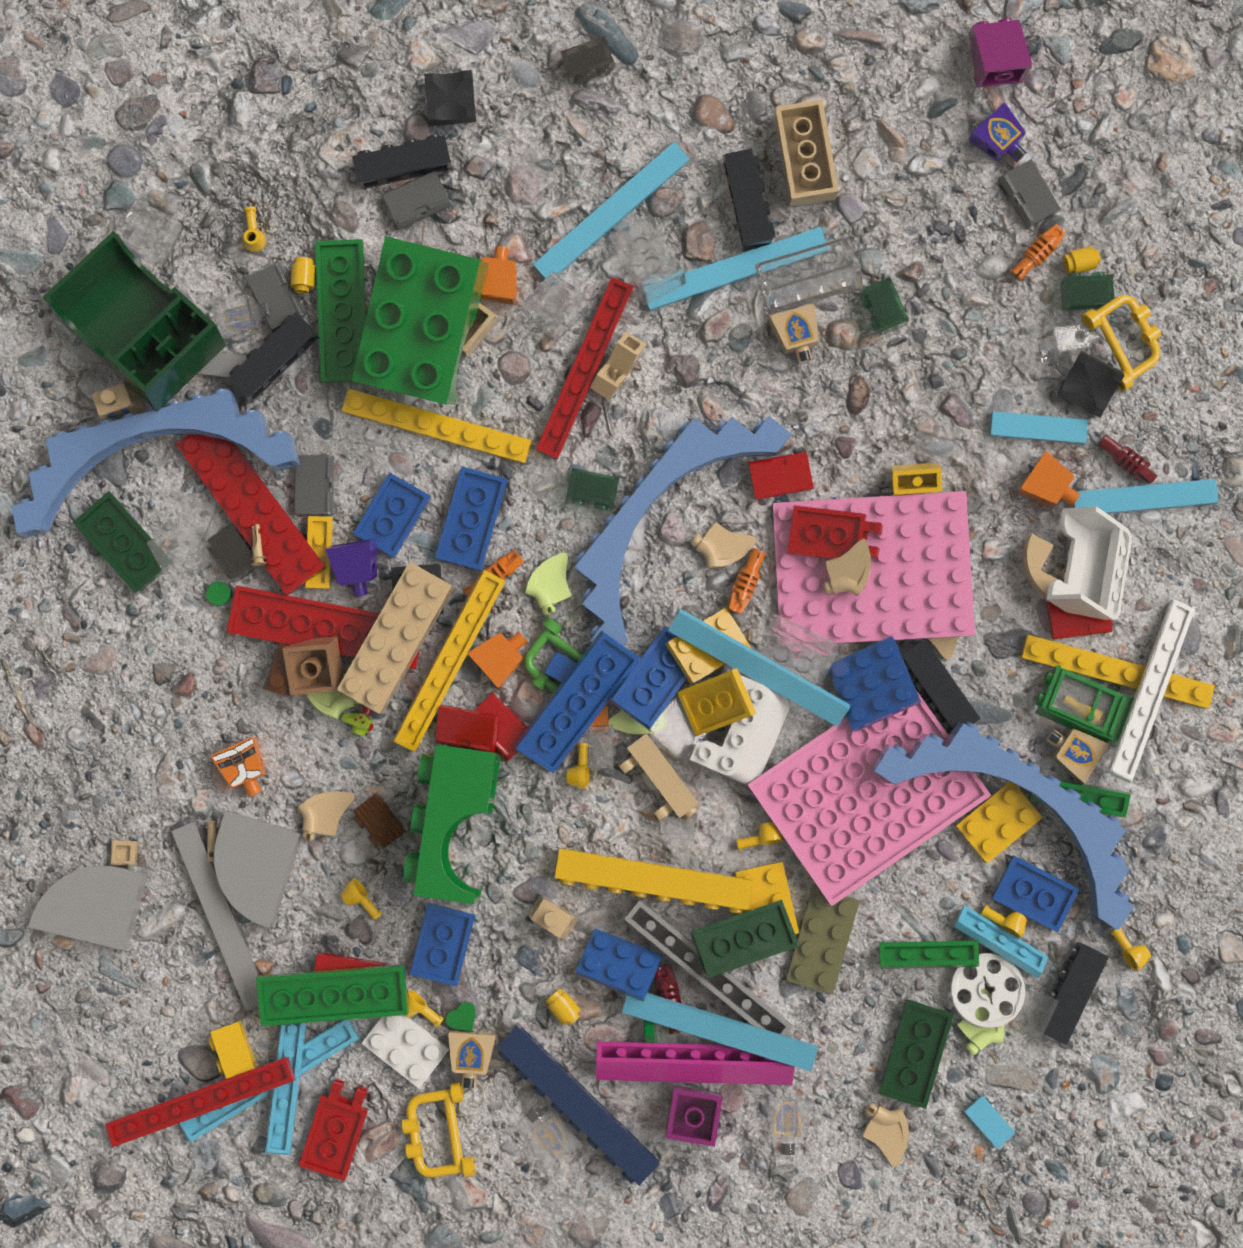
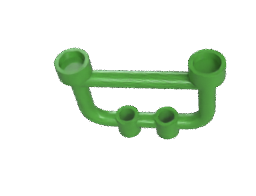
(549, 633)

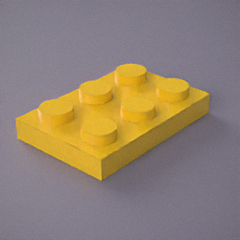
(696, 662)
(716, 702)
(998, 821)
(768, 887)

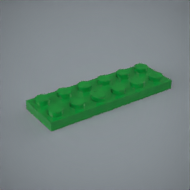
(340, 306)
(332, 995)

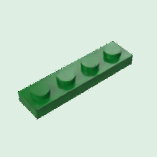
(1109, 800)
(929, 954)

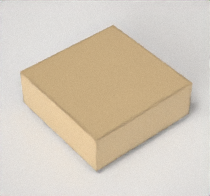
(123, 852)

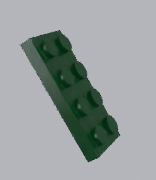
(120, 541)
(744, 939)
(916, 1053)

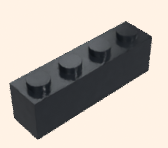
(402, 161)
(748, 200)
(272, 357)
(938, 687)
(1074, 989)

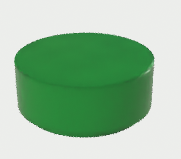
(218, 593)

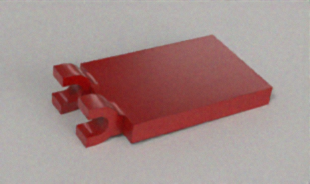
(829, 532)
(335, 1132)

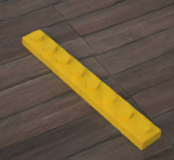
(436, 426)
(449, 660)
(1112, 670)

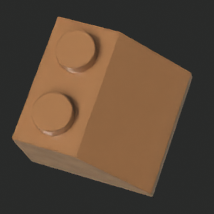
(313, 666)

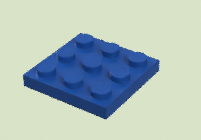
(874, 684)

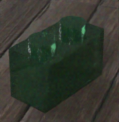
(1086, 292)
(884, 306)
(592, 489)

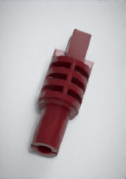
(1127, 459)
(668, 987)

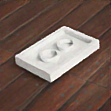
(406, 1047)

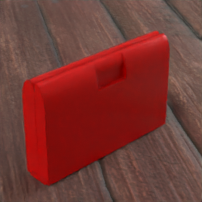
(780, 475)
(1073, 625)
(509, 726)
(467, 728)

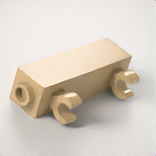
(662, 776)

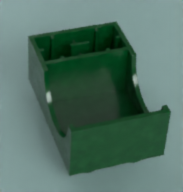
(134, 322)

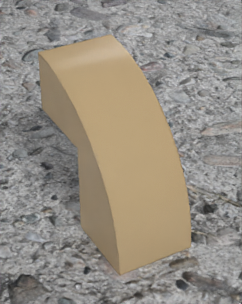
(618, 365)
(1033, 558)

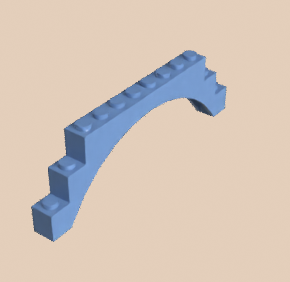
(80, 451)
(691, 451)
(1089, 829)

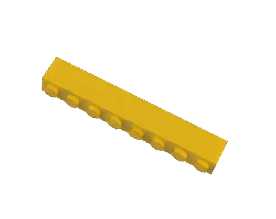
(654, 879)

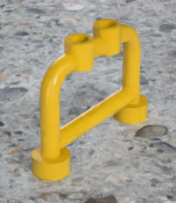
(1149, 335)
(411, 1126)

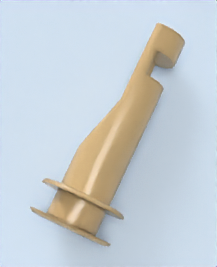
(257, 547)
(211, 838)

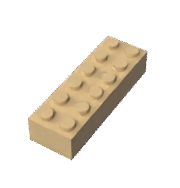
(395, 638)

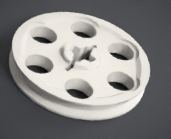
(1000, 993)

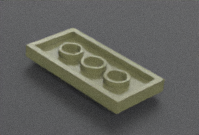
(822, 942)

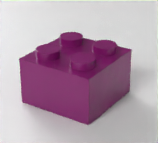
(694, 1115)

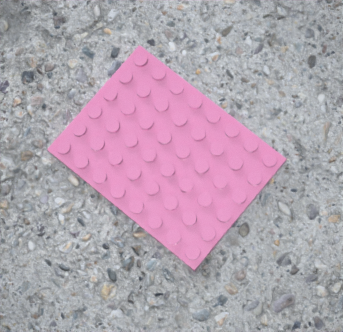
(913, 588)
(848, 818)

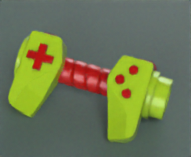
(360, 722)

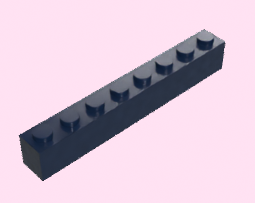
(578, 1104)

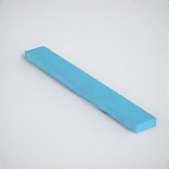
(612, 211)
(736, 267)
(759, 667)
(723, 1030)
(314, 1052)

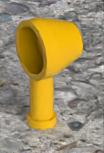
(260, 241)
(579, 775)
(767, 835)
(356, 893)
(1013, 923)
(1135, 956)
(418, 1005)

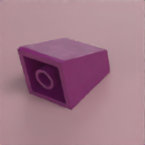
(999, 53)

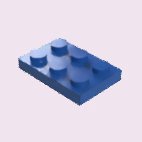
(392, 514)
(1035, 893)
(442, 944)
(619, 964)

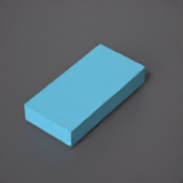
(989, 1121)

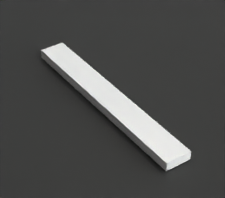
(1150, 691)

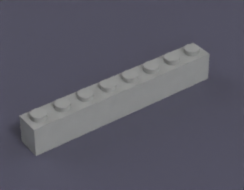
(724, 985)

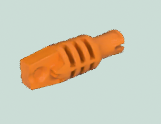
(1038, 251)
(501, 568)
(745, 582)

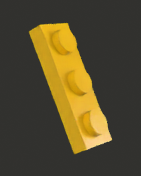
(319, 538)

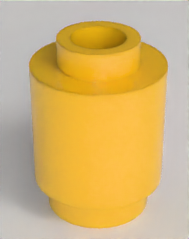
(1081, 260)
(302, 275)
(563, 1007)

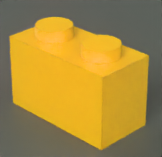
(916, 478)
(232, 1049)

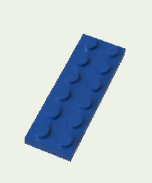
(577, 702)

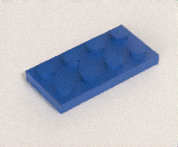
(471, 518)
(651, 683)

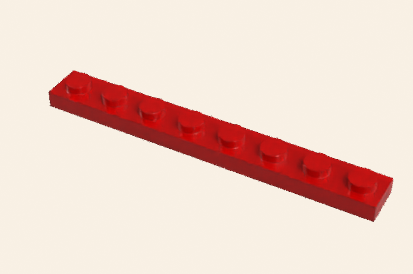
(584, 368)
(200, 1102)

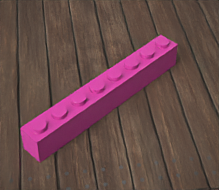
(687, 1064)

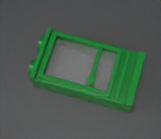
(1083, 705)

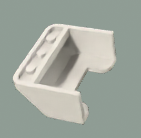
(1094, 566)
(748, 740)

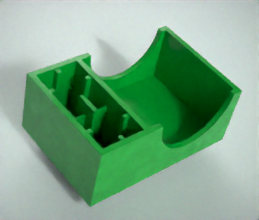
(419, 320)
(460, 786)

